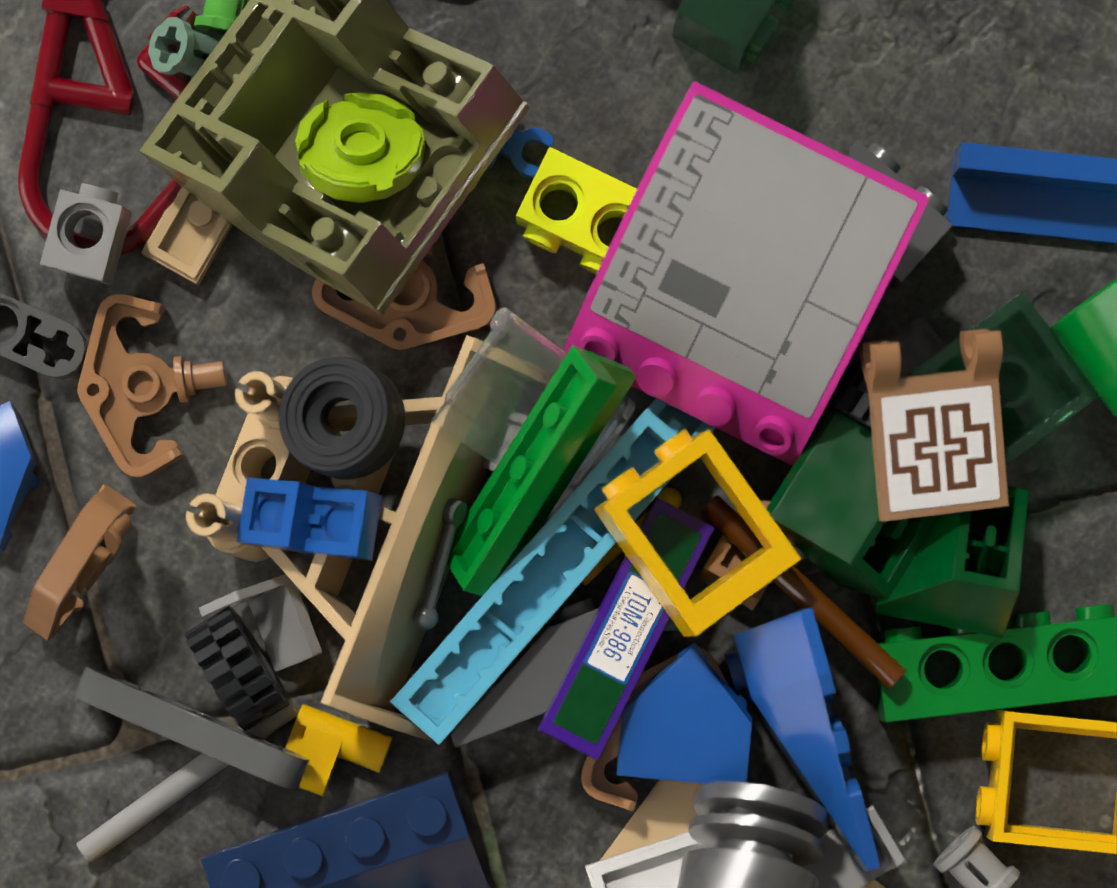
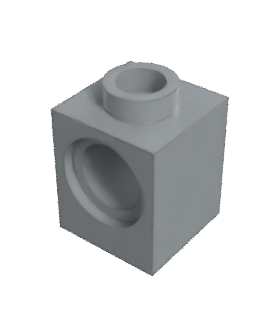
(102, 259)

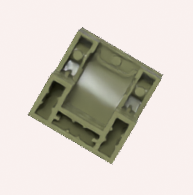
(240, 116)

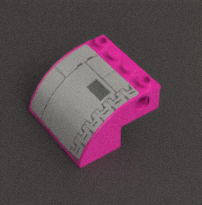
(746, 272)

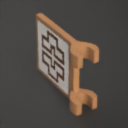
(938, 432)

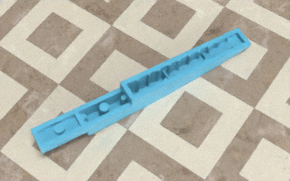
(534, 583)

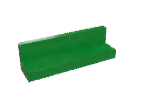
(537, 466)

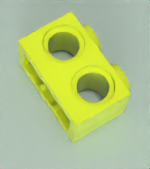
(596, 197)

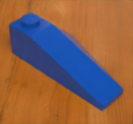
(792, 695)

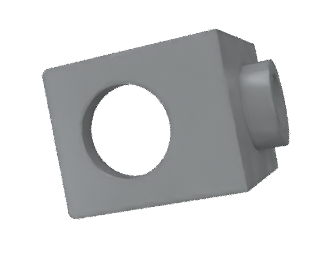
(280, 619)
(839, 867)

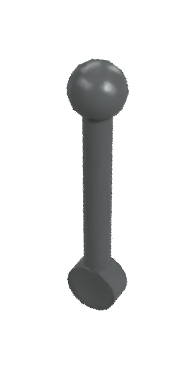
(453, 516)

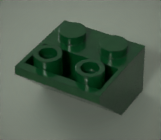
(833, 514)
(965, 570)

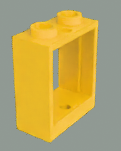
(736, 585)
(993, 801)

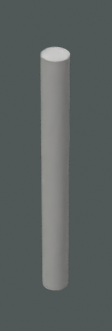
(168, 793)

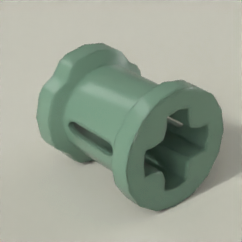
(191, 44)

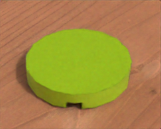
(360, 147)

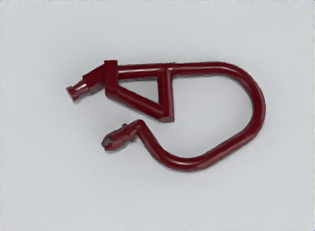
(114, 97)

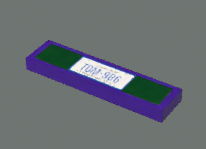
(622, 636)

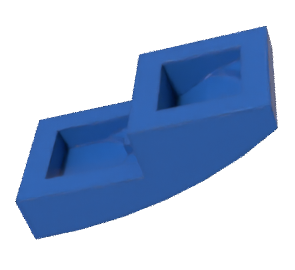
(309, 518)

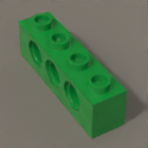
(974, 684)

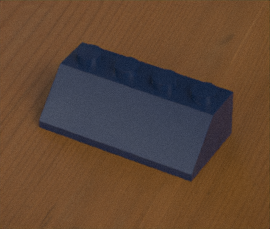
(386, 841)

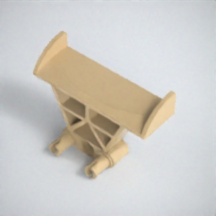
(382, 633)

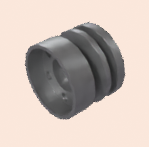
(753, 838)

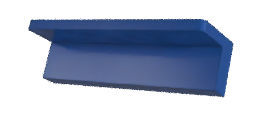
(1033, 193)

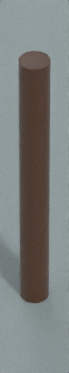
(807, 596)

